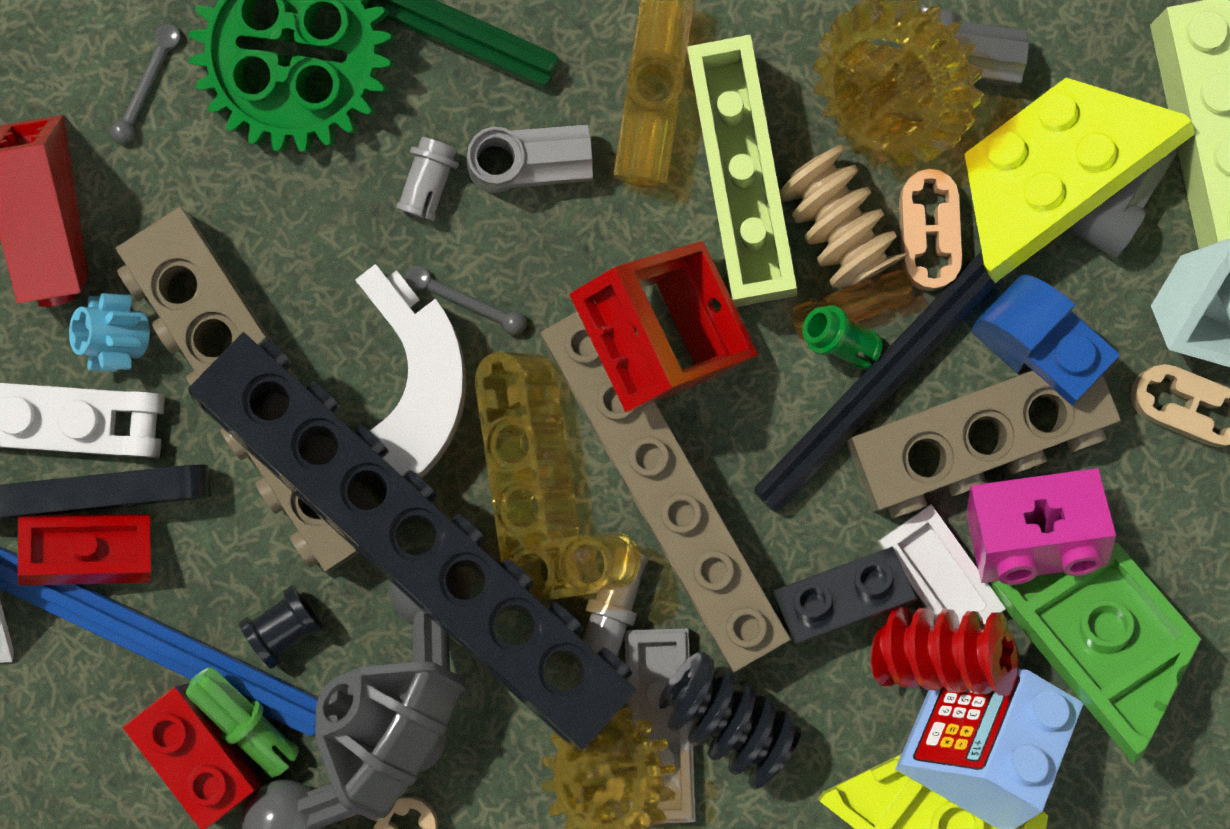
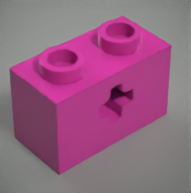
(1040, 526)

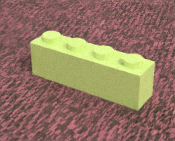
(1195, 75)
(742, 171)

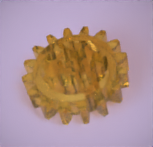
(612, 772)

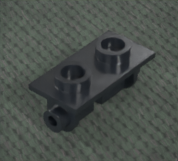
(844, 596)

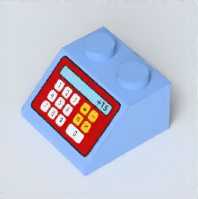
(992, 749)

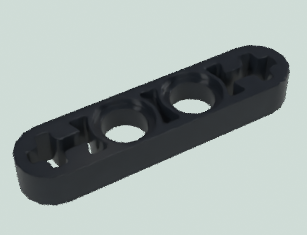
(104, 491)

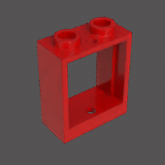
(632, 340)

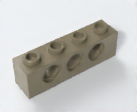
(883, 452)

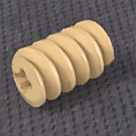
(839, 219)

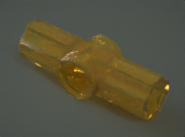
(650, 126)

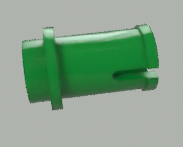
(832, 333)

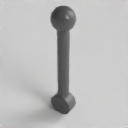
(168, 39)
(420, 280)

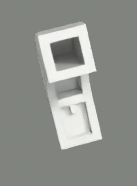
(436, 382)

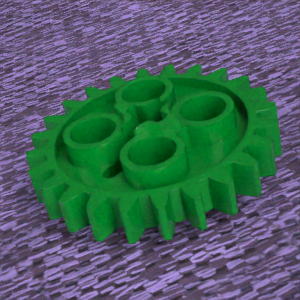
(284, 104)

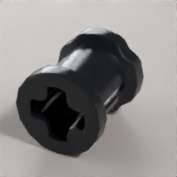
(281, 627)

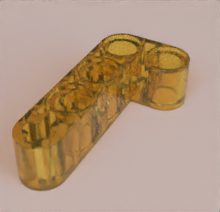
(530, 383)

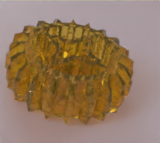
(931, 76)

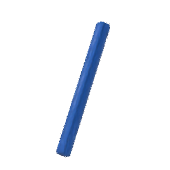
(162, 644)

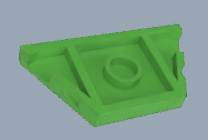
(1109, 642)

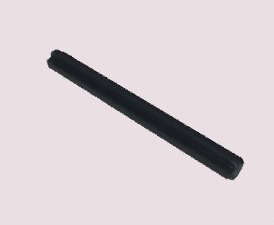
(875, 385)

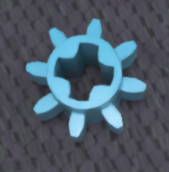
(109, 332)

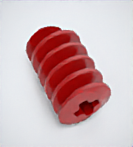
(945, 652)

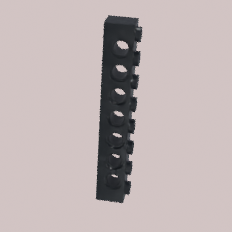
(228, 395)

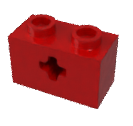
(192, 757)

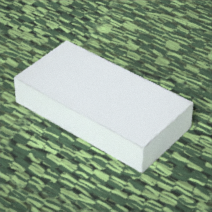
(939, 567)

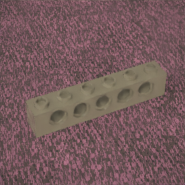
(177, 247)
(670, 503)

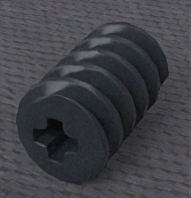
(731, 717)

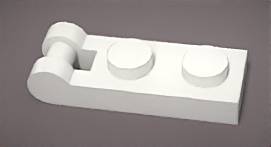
(78, 420)

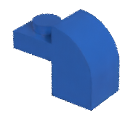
(1037, 329)

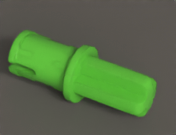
(241, 721)

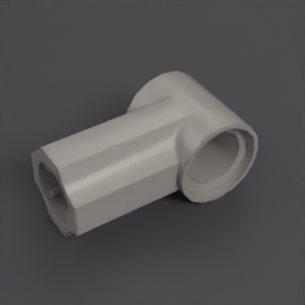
(538, 156)

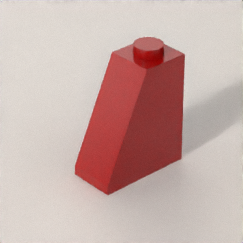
(40, 213)

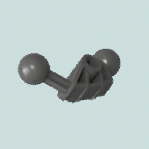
(373, 729)

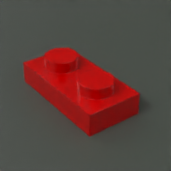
(84, 549)

